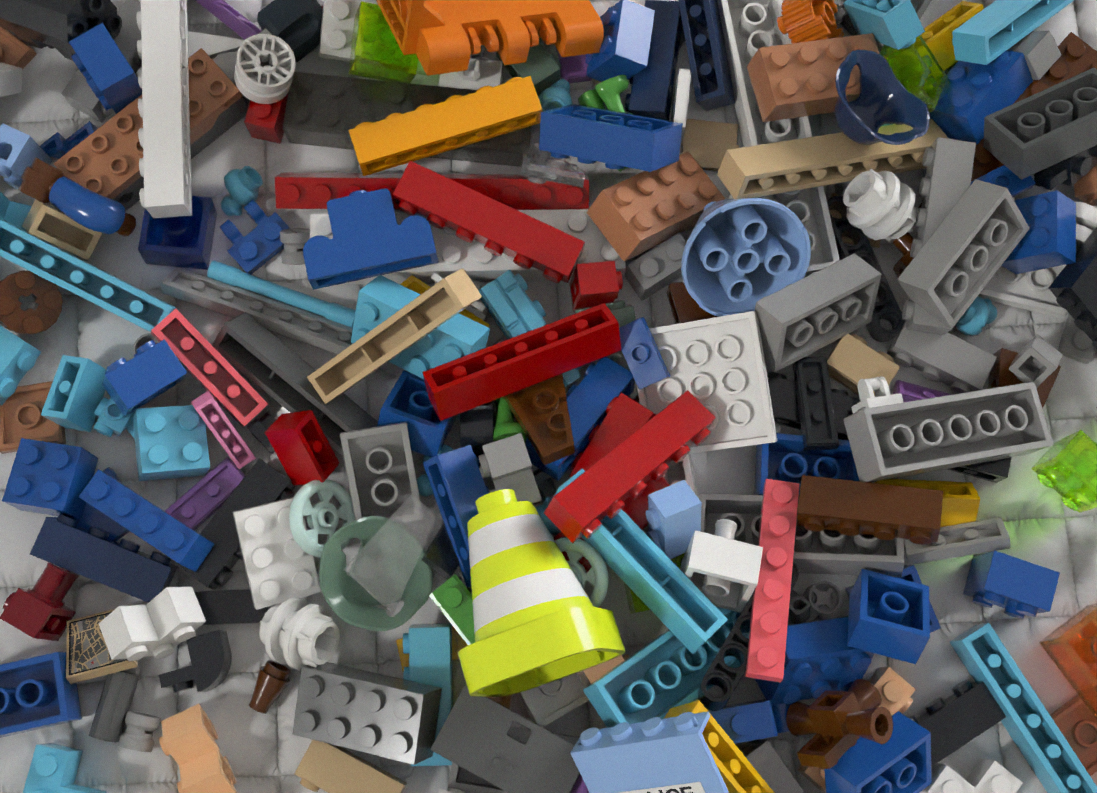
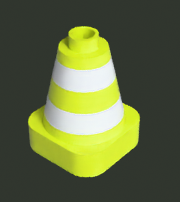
(527, 605)

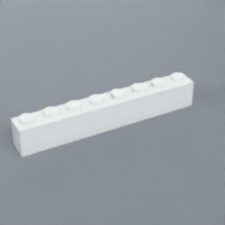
(164, 108)

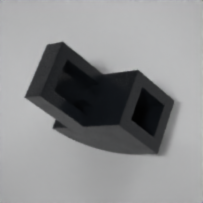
(477, 427)
(209, 660)

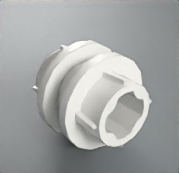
(880, 205)
(299, 633)

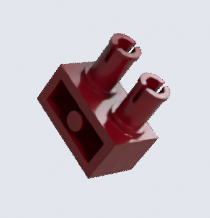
(41, 608)

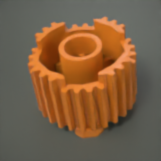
(809, 20)

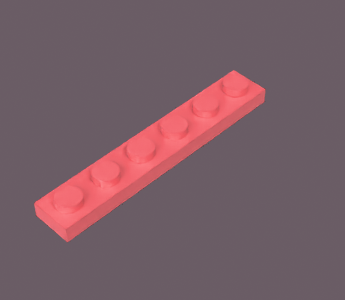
(773, 589)

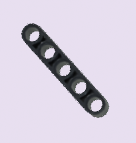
(887, 307)
(736, 646)

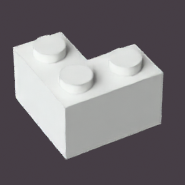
(154, 627)
(985, 778)

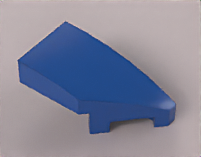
(58, 146)

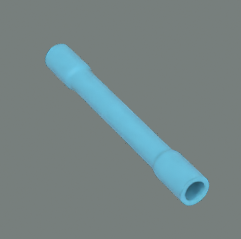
(237, 278)

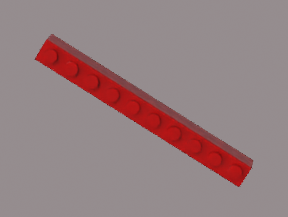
(316, 189)

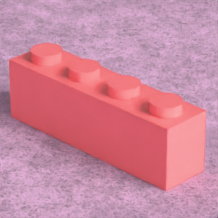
(209, 368)

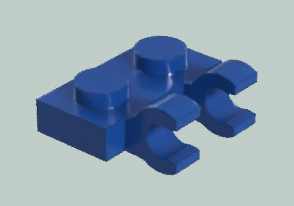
(258, 245)

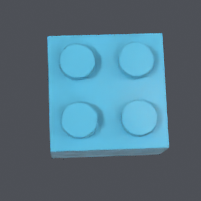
(170, 443)

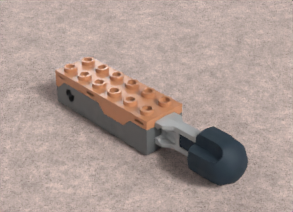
(110, 155)

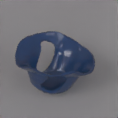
(880, 102)

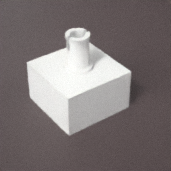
(723, 566)

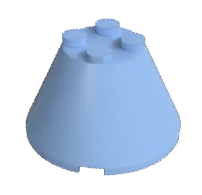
(743, 254)

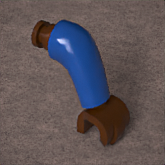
(75, 201)

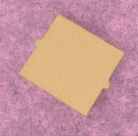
(709, 141)

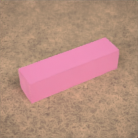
(223, 429)

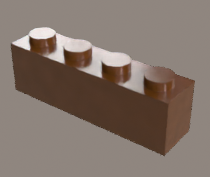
(870, 509)

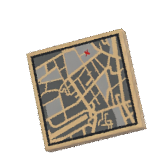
(87, 651)

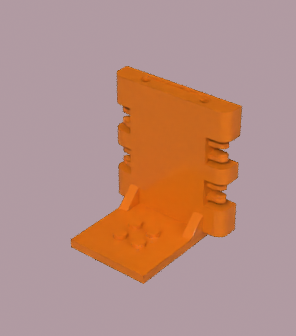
(450, 30)

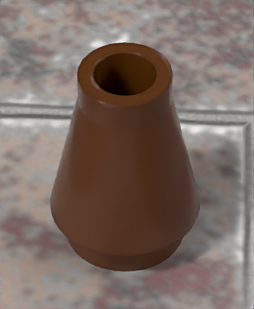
(269, 685)

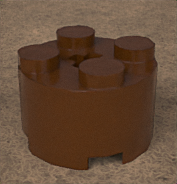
(46, 299)

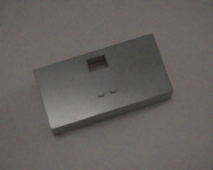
(505, 747)

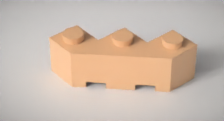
(192, 744)

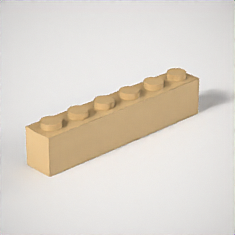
(395, 335)

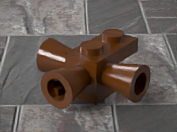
(839, 722)

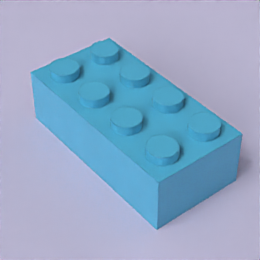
(447, 343)

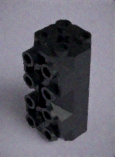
(57, 21)

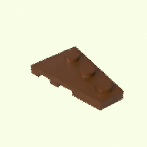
(544, 418)

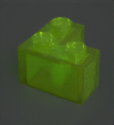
(917, 71)

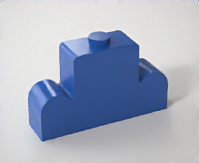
(367, 241)
(752, 720)

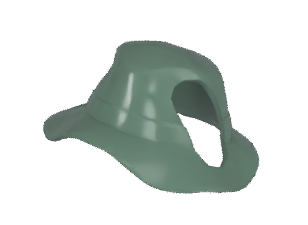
(350, 599)

